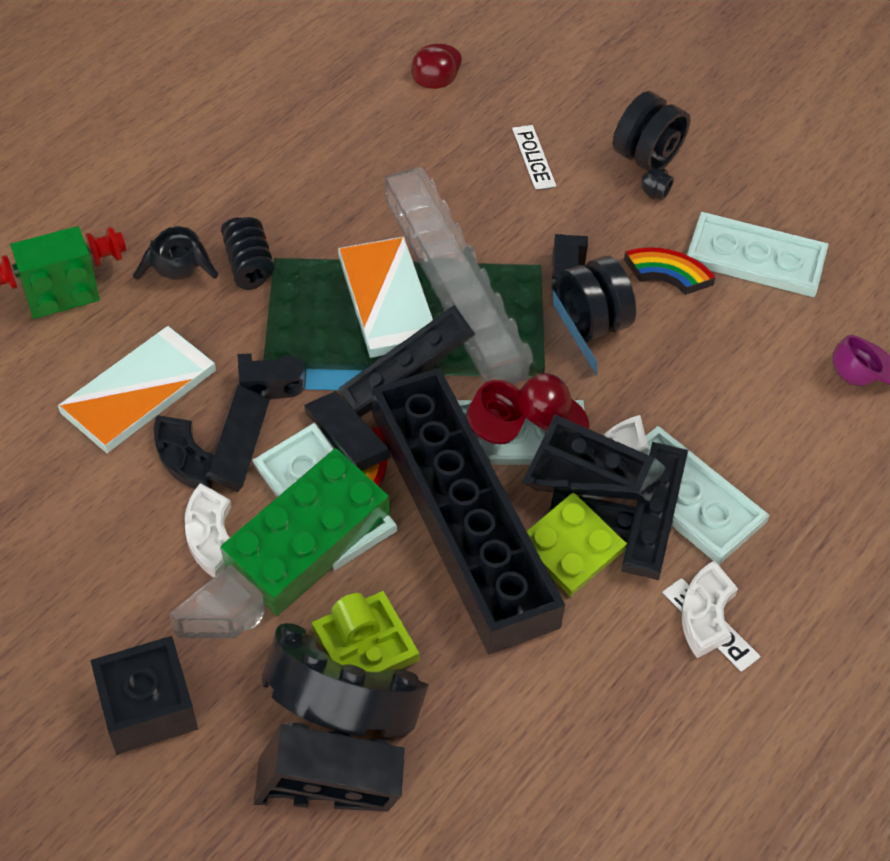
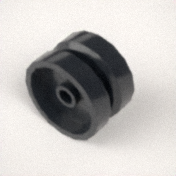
(651, 131)
(597, 297)

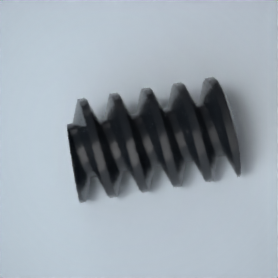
(247, 251)

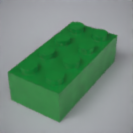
(306, 530)

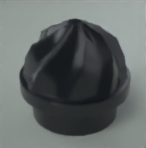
(657, 183)

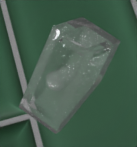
(220, 608)

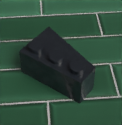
(591, 465)
(329, 767)

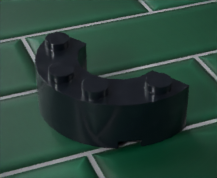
(338, 694)

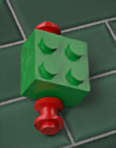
(59, 269)

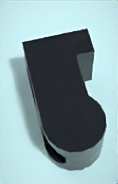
(567, 252)
(272, 377)

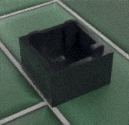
(143, 695)

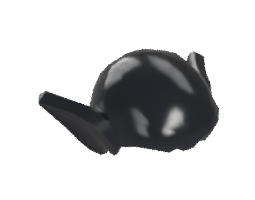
(176, 255)

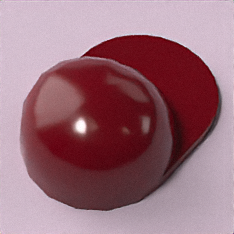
(436, 65)
(548, 395)
(495, 412)

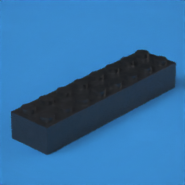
(467, 512)

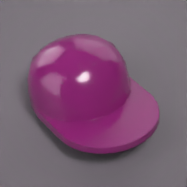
(861, 361)

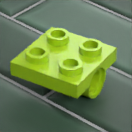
(365, 634)

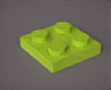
(574, 544)

